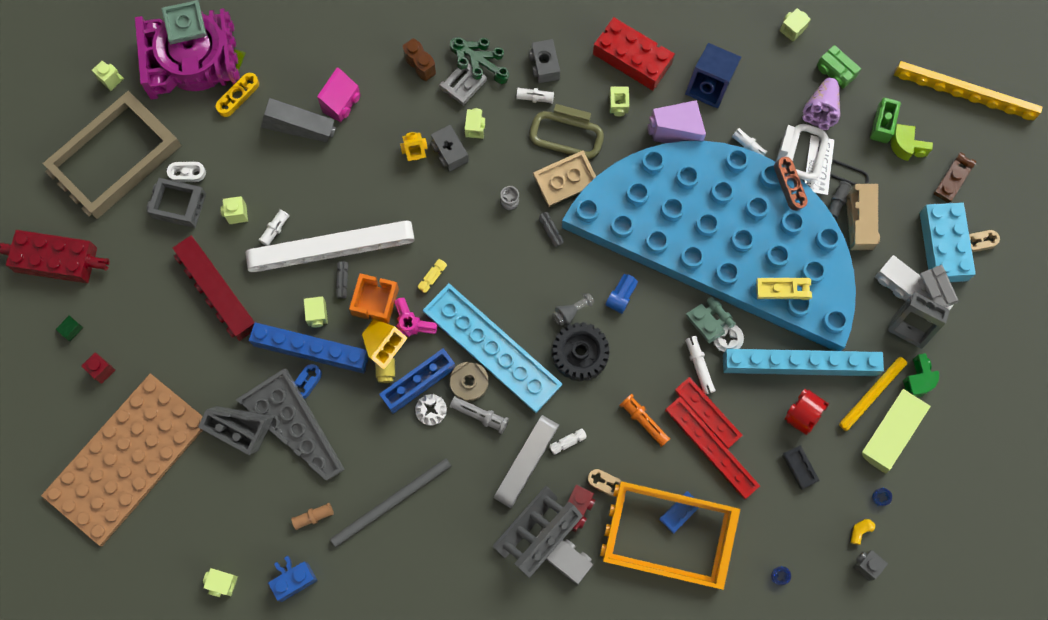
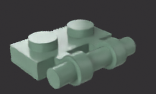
(706, 323)

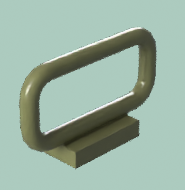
(571, 117)

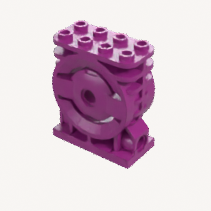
(216, 65)

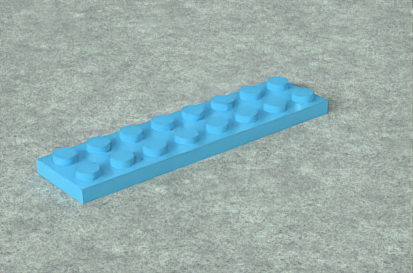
(492, 348)

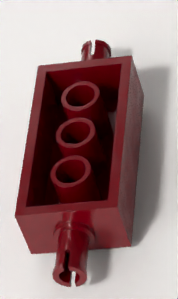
(52, 256)

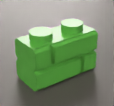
(838, 66)
(885, 120)

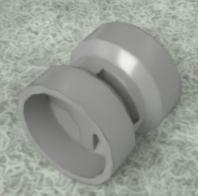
(509, 193)

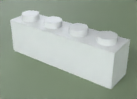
(901, 279)

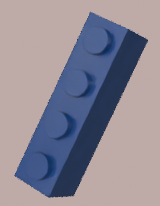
(417, 381)

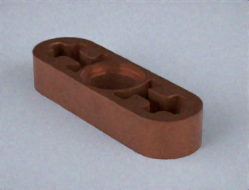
(790, 198)

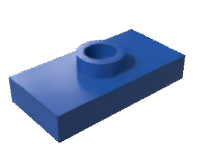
(677, 514)

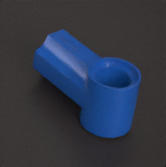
(620, 297)

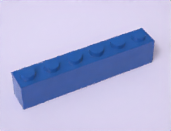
(309, 347)

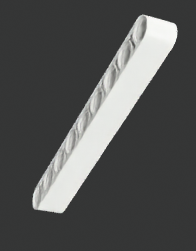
(329, 246)

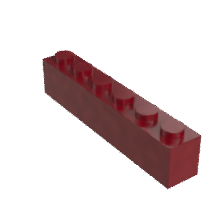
(214, 286)

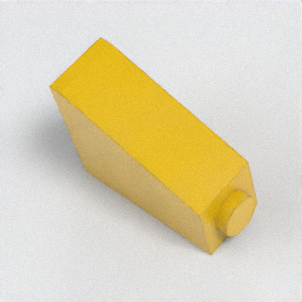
(382, 342)

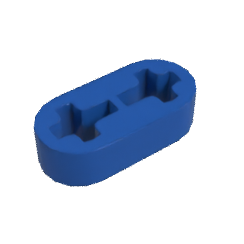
(311, 383)

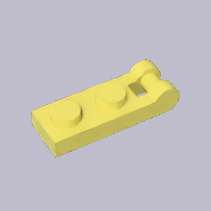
(783, 288)

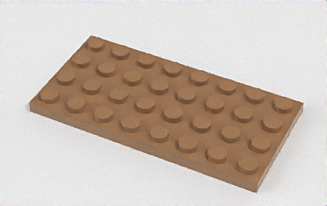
(124, 460)

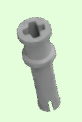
(458, 404)

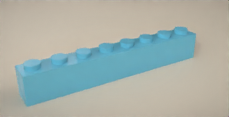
(803, 362)

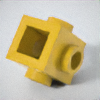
(414, 146)

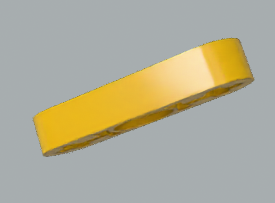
(251, 88)

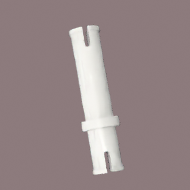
(700, 365)

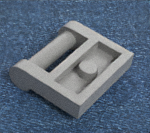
(465, 87)

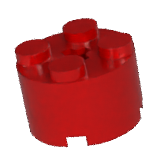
(806, 411)

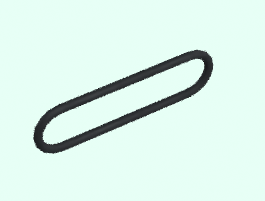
(851, 167)

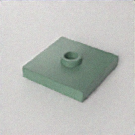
(184, 22)

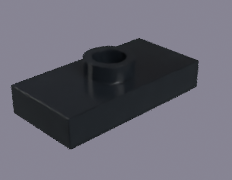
(800, 467)

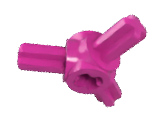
(407, 316)

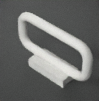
(789, 144)

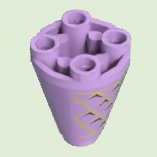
(824, 105)

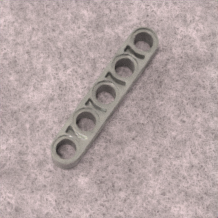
(526, 461)

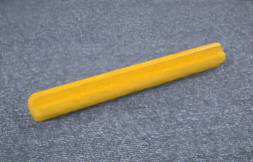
(873, 393)

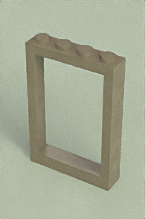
(133, 176)

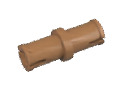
(312, 516)

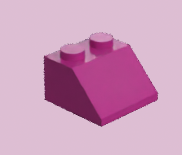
(338, 95)

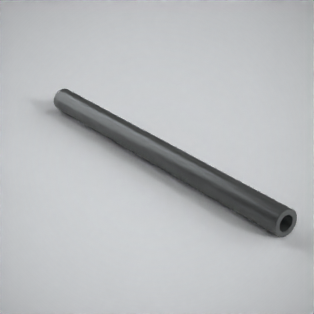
(390, 502)

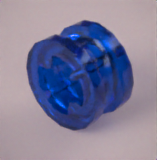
(879, 491)
(774, 575)

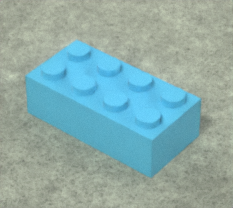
(948, 240)

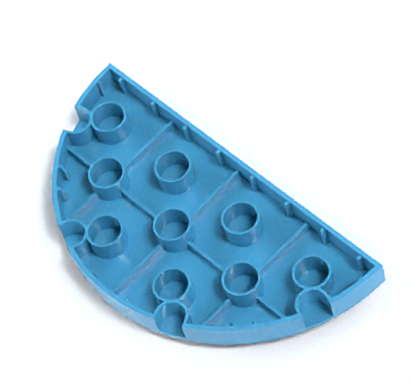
(718, 225)

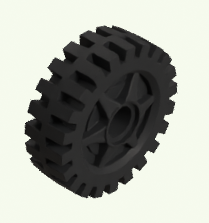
(583, 337)

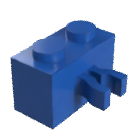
(291, 581)

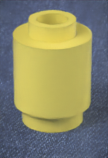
(386, 375)

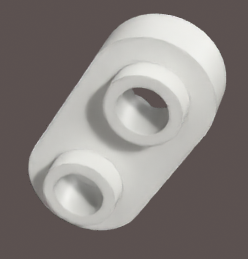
(187, 171)

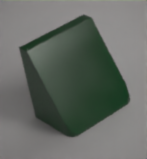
(69, 328)

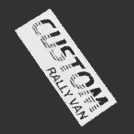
(822, 183)

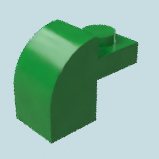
(924, 379)

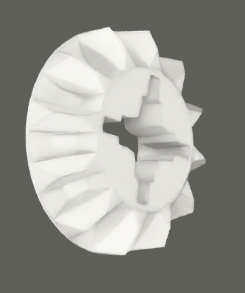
(735, 333)
(431, 418)

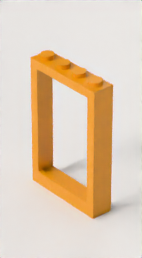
(724, 546)

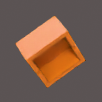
(374, 300)

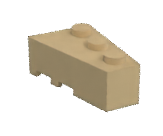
(863, 216)

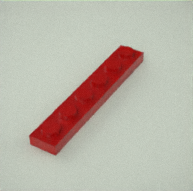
(712, 448)

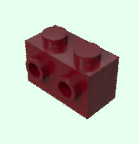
(582, 501)

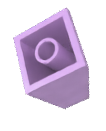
(677, 123)

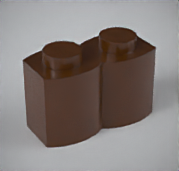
(419, 59)

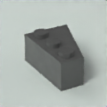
(236, 427)

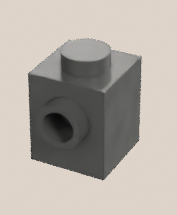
(870, 565)

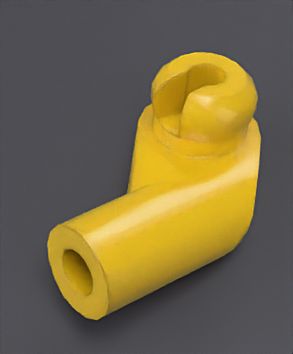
(860, 528)

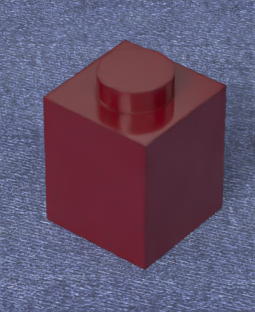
(98, 367)

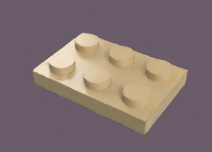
(564, 178)

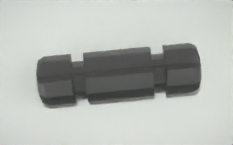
(551, 229)
(342, 278)

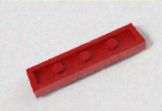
(708, 412)

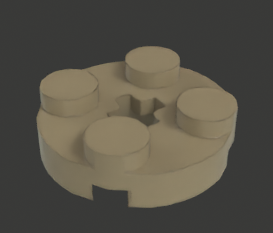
(470, 370)

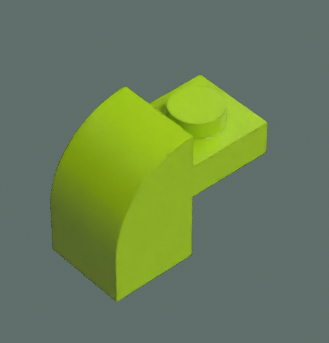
(904, 144)

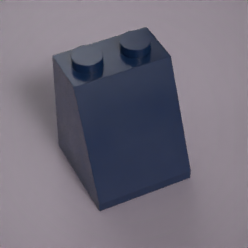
(712, 75)

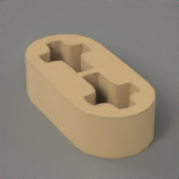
(980, 237)
(602, 486)

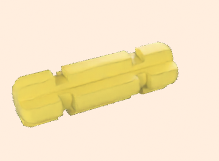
(432, 276)

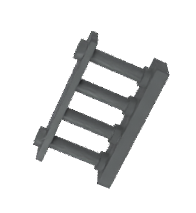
(548, 539)

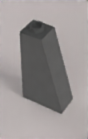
(297, 121)

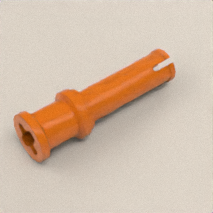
(638, 413)

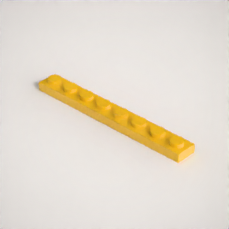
(968, 91)

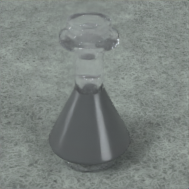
(564, 314)

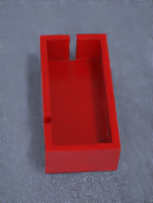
(633, 53)

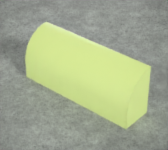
(895, 431)

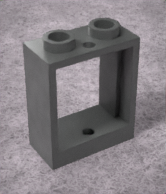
(194, 207)
(918, 305)

